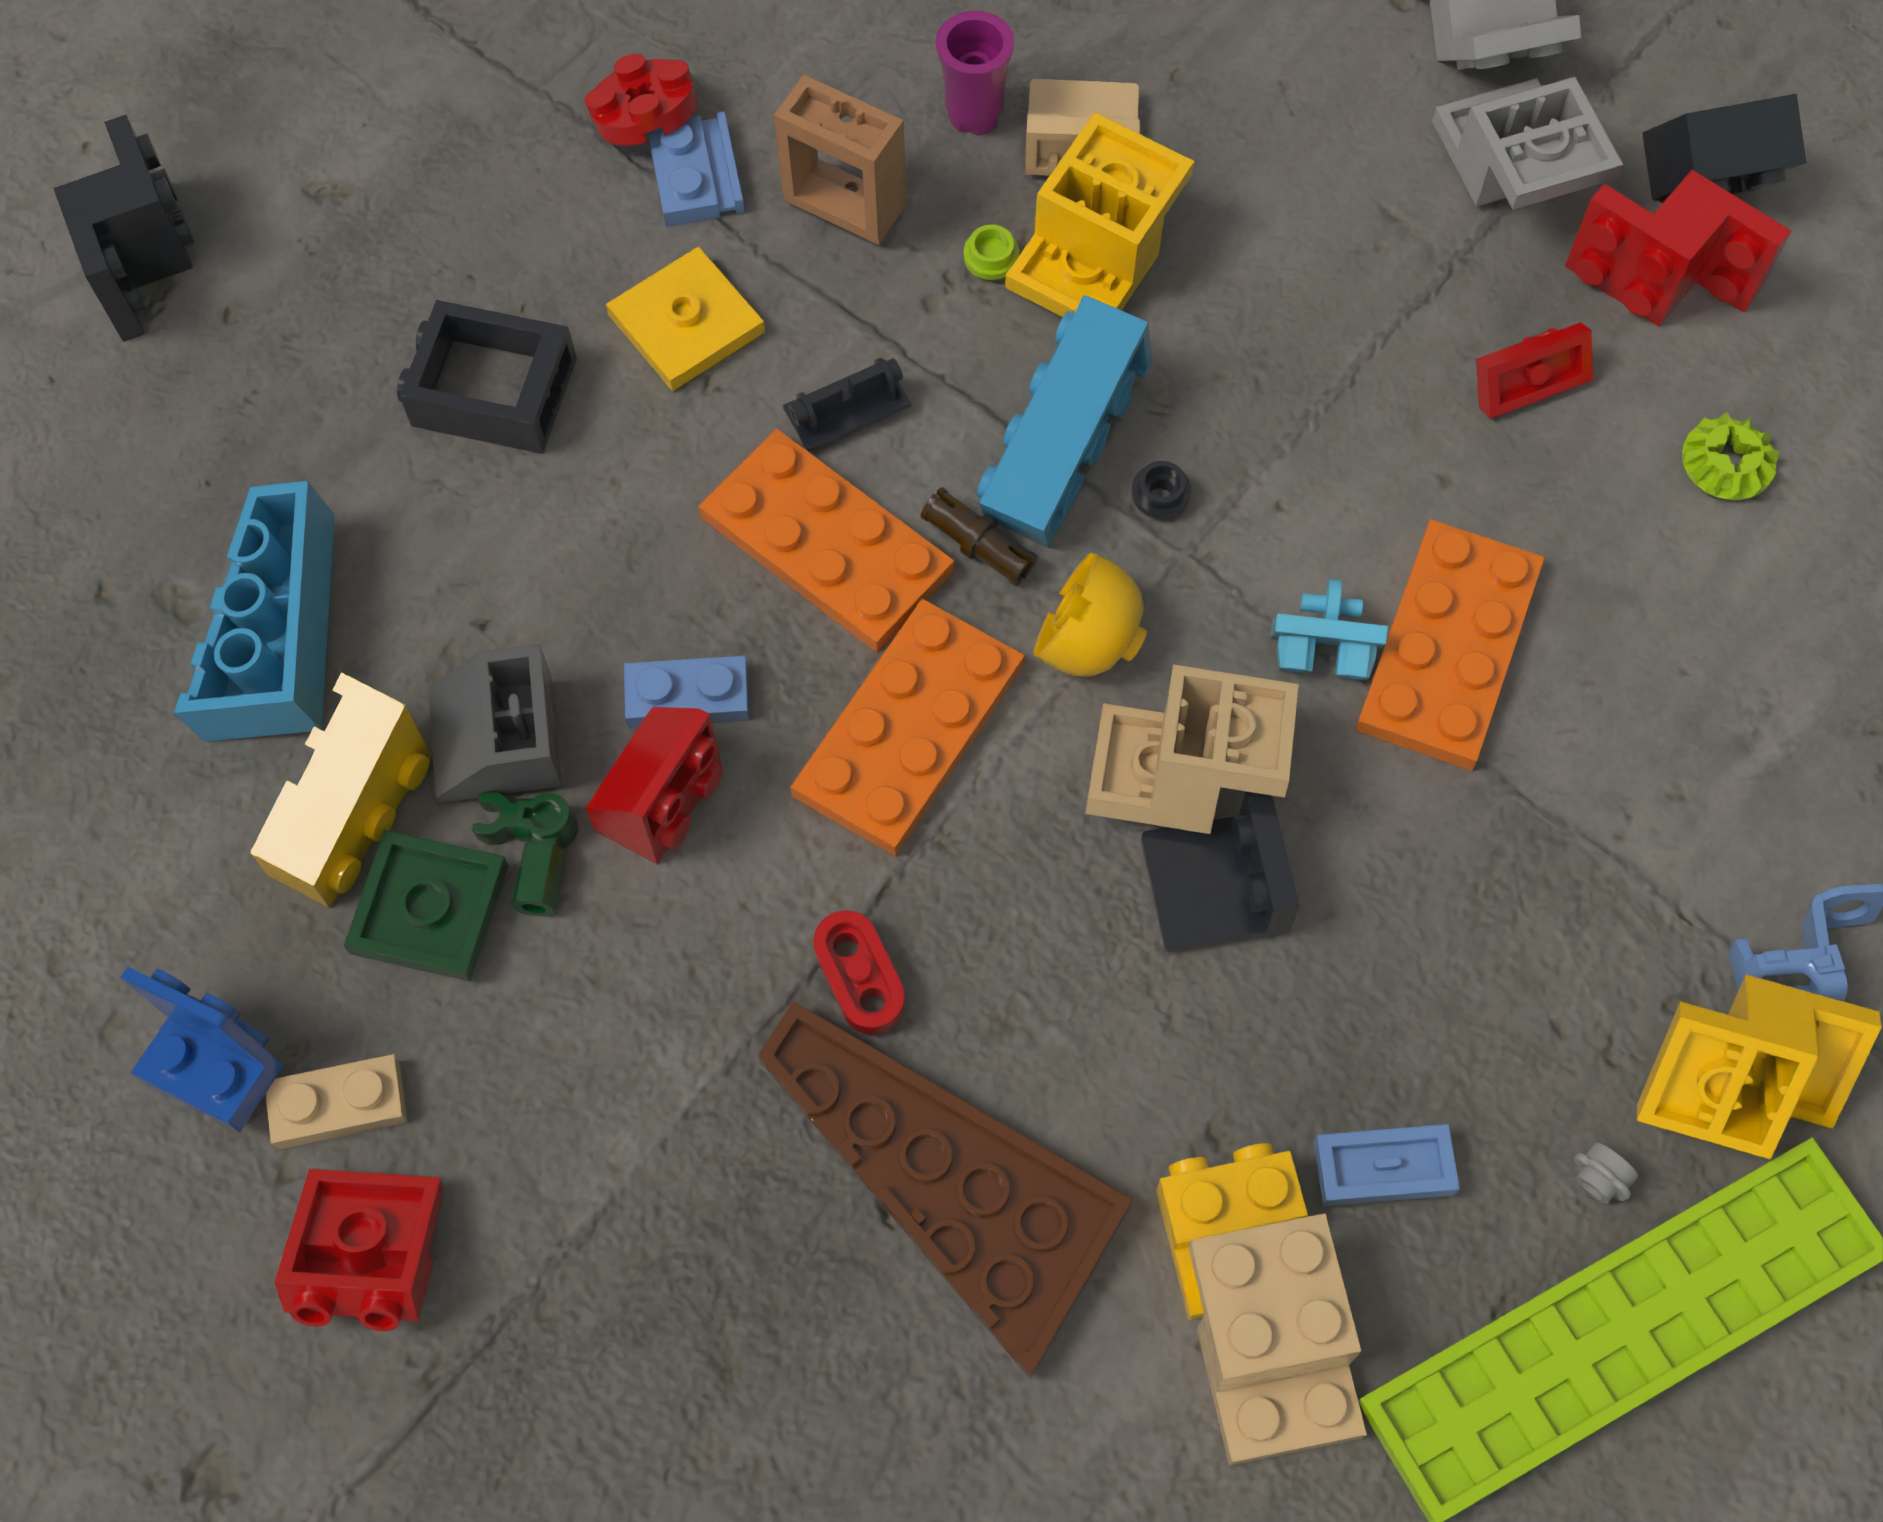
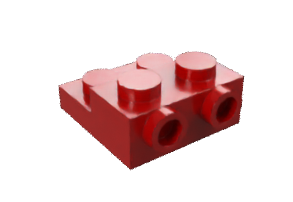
(360, 1248)

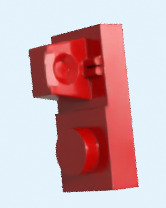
(1534, 369)

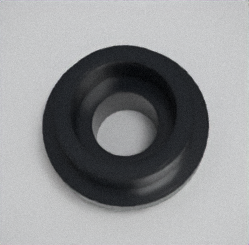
(1161, 476)

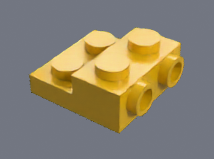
(1224, 1199)

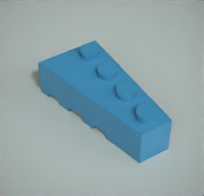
(1066, 419)
(269, 623)

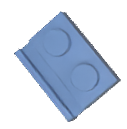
(696, 171)

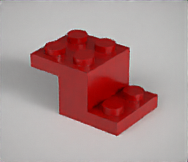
(1691, 239)

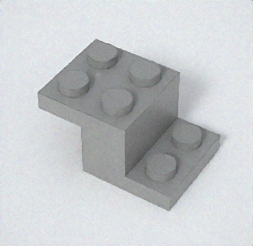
(1499, 30)
(1527, 142)

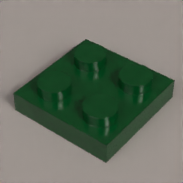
(426, 905)

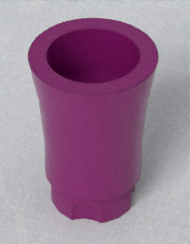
(974, 64)

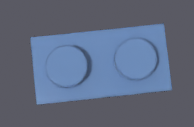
(709, 684)
(1386, 1165)

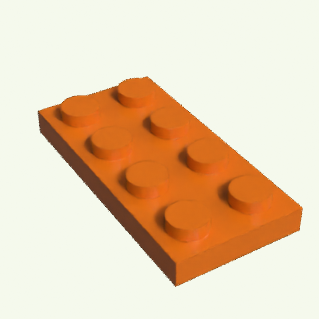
(826, 539)
(1450, 645)
(907, 727)

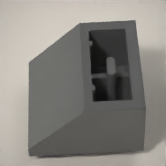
(494, 725)

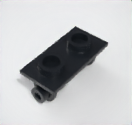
(848, 404)

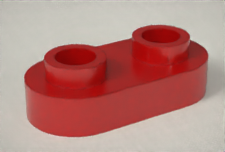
(860, 975)

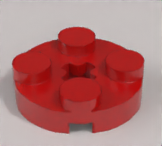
(642, 99)

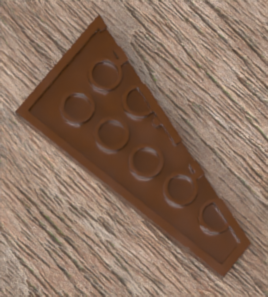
(977, 1198)

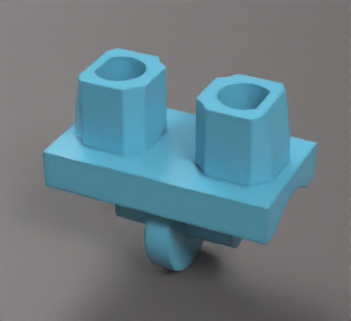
(1355, 640)

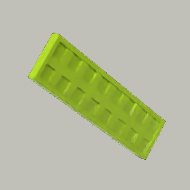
(1621, 1331)

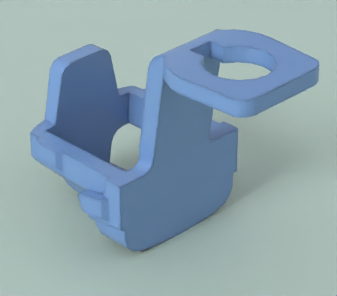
(1819, 958)

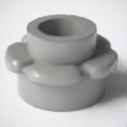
(1604, 1174)

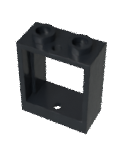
(517, 427)

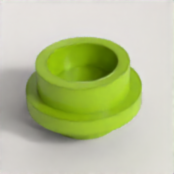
(990, 252)

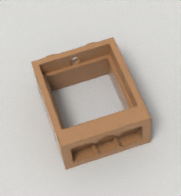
(871, 142)

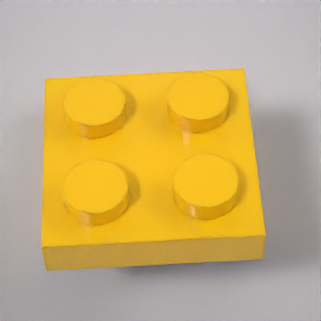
(1099, 218)
(1758, 1066)

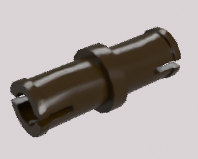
(978, 536)

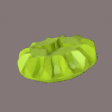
(1715, 472)

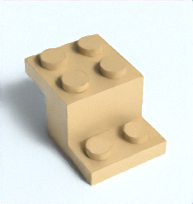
(1211, 736)
(1277, 1339)

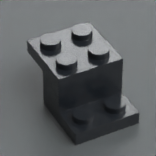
(126, 227)

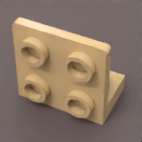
(1063, 108)

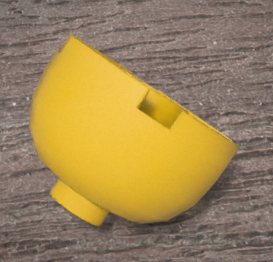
(1094, 620)

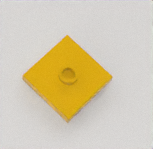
(685, 318)

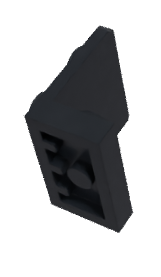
(1224, 881)

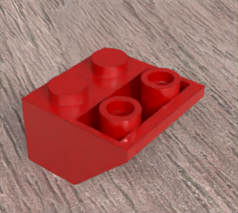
(658, 782)

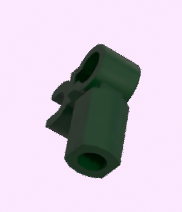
(547, 828)

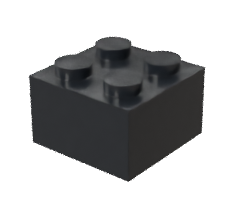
(1729, 145)

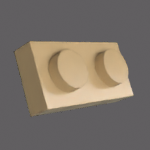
(335, 1102)

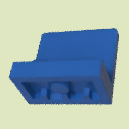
(203, 1052)

